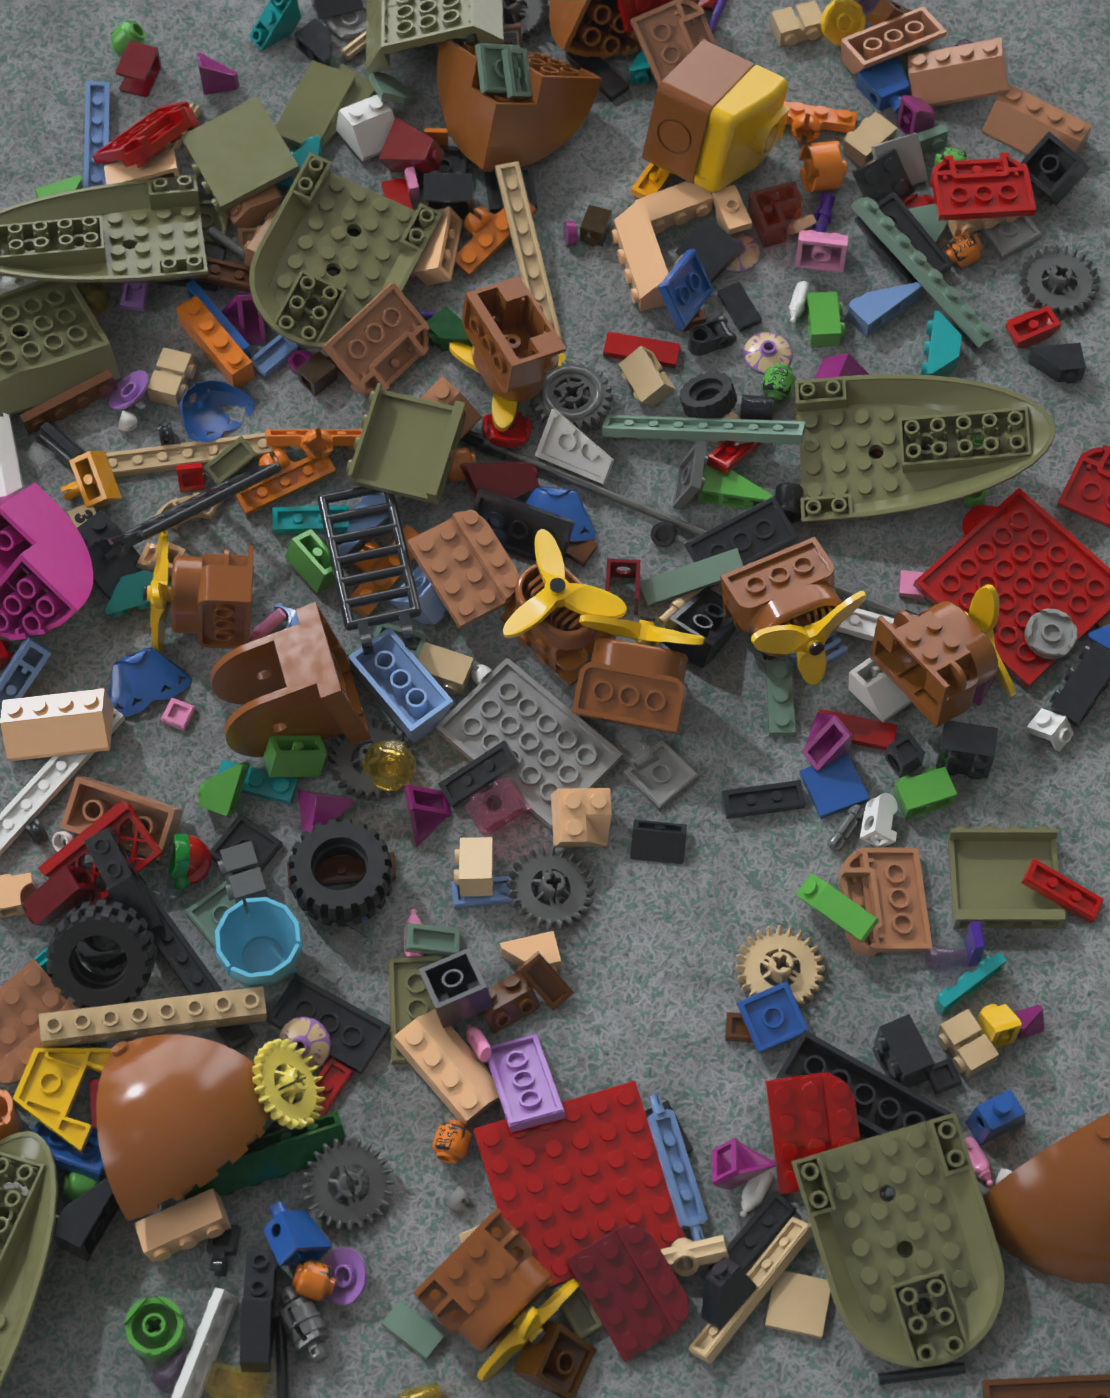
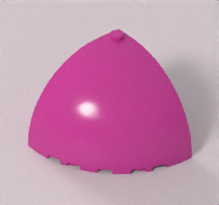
(42, 565)

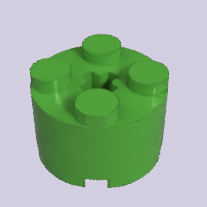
(159, 1313)

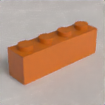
(215, 342)

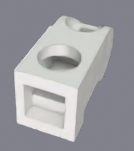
(878, 821)

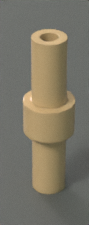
(675, 606)

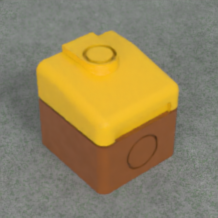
(715, 117)

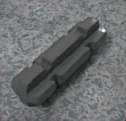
(846, 827)

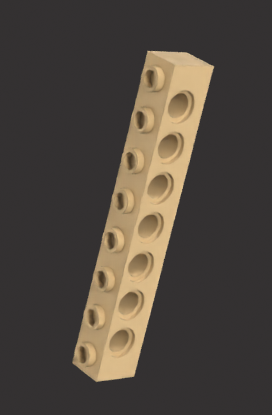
(152, 1017)

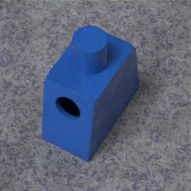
(884, 84)
(998, 1115)
(294, 1236)

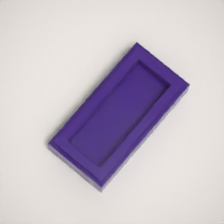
(974, 943)

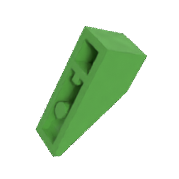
(730, 490)
(837, 907)

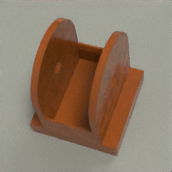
(304, 689)

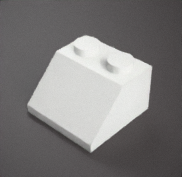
(365, 126)

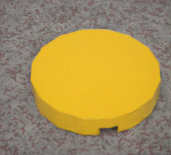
(841, 20)

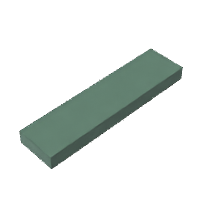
(690, 577)

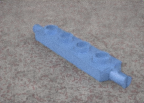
(676, 1168)

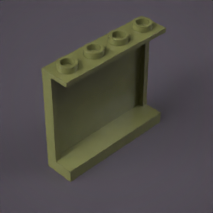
(238, 155)
(406, 445)
(988, 874)

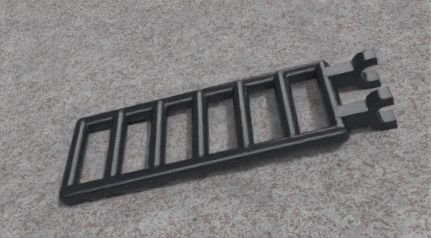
(186, 509)
(338, 561)

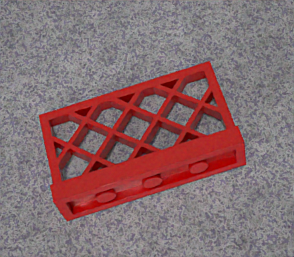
(77, 849)

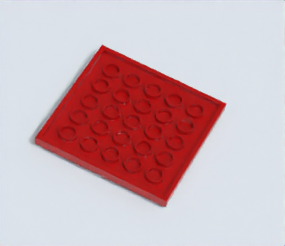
(1033, 569)
(580, 1177)

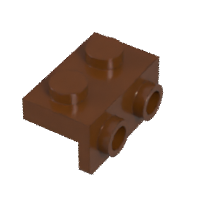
(512, 1000)

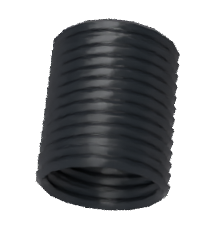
(757, 407)
(788, 497)

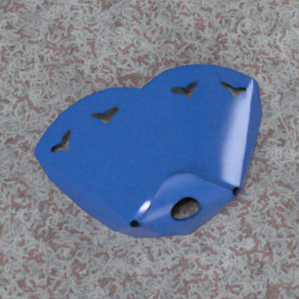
(205, 413)
(566, 504)
(142, 678)

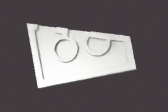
(572, 449)

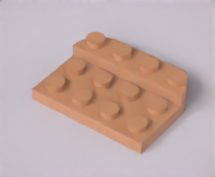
(670, 34)
(379, 341)
(466, 566)
(892, 890)
(21, 1001)

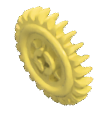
(292, 1069)

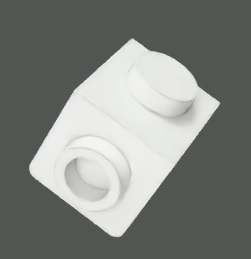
(1051, 727)

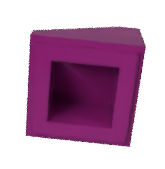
(1031, 1020)

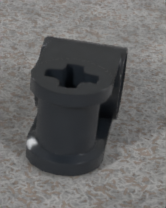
(713, 336)

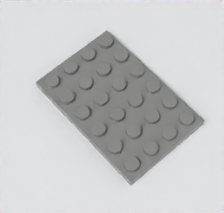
(543, 733)

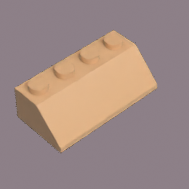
(640, 255)
(57, 724)
(447, 1066)

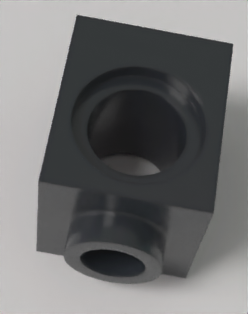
(904, 755)

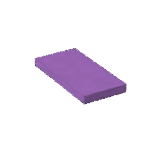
(524, 1083)

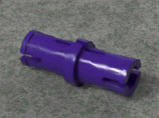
(823, 213)

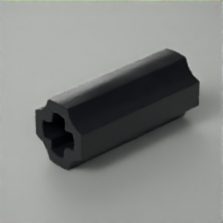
(59, 442)

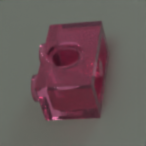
(512, 806)

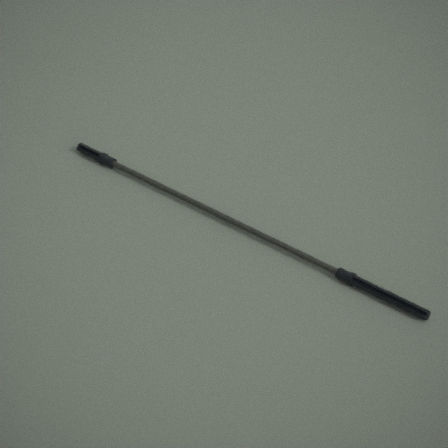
(479, 441)

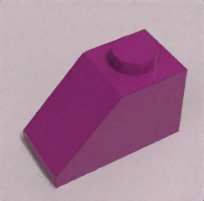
(915, 115)

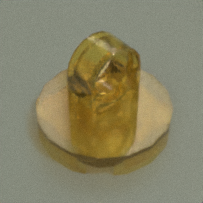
(389, 764)

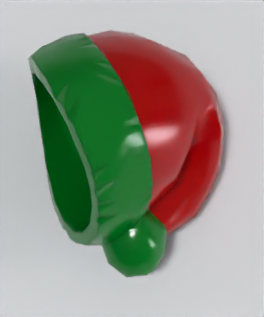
(189, 861)

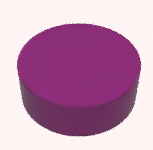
(570, 233)
(298, 358)

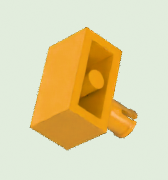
(93, 480)

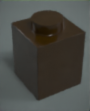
(595, 225)
(317, 373)

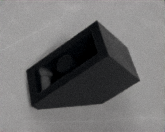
(315, 41)
(1059, 361)
(725, 1292)

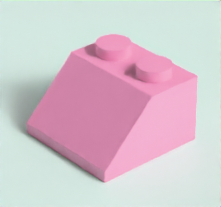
(821, 251)

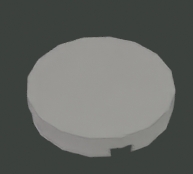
(349, 26)
(1050, 634)

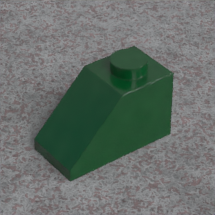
(446, 328)

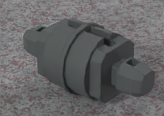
(304, 1325)

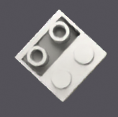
(876, 690)

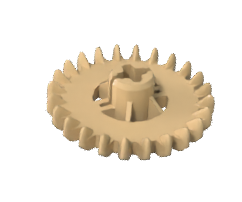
(783, 945)

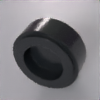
(664, 534)

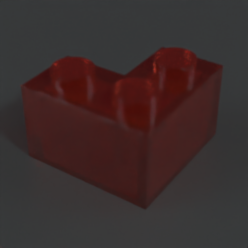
(770, 210)

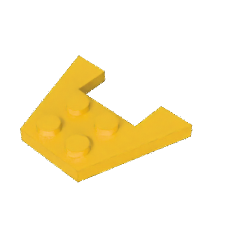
(52, 1085)

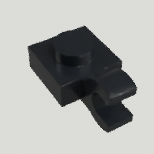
(221, 1248)

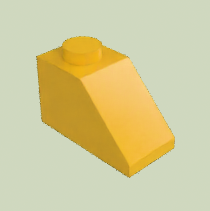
(999, 1024)

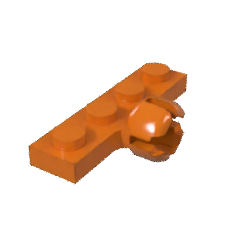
(810, 120)
(488, 234)
(315, 441)
(291, 479)
(376, 564)

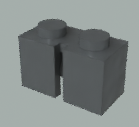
(243, 873)

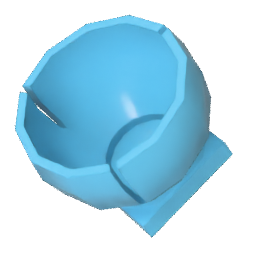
(259, 945)

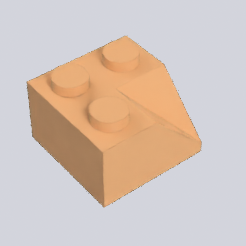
(581, 817)

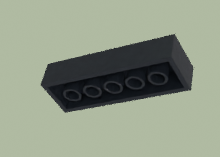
(880, 1101)

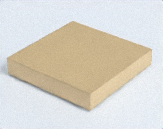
(798, 1304)

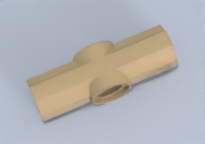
(686, 1256)

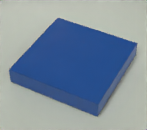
(834, 787)
(772, 1017)

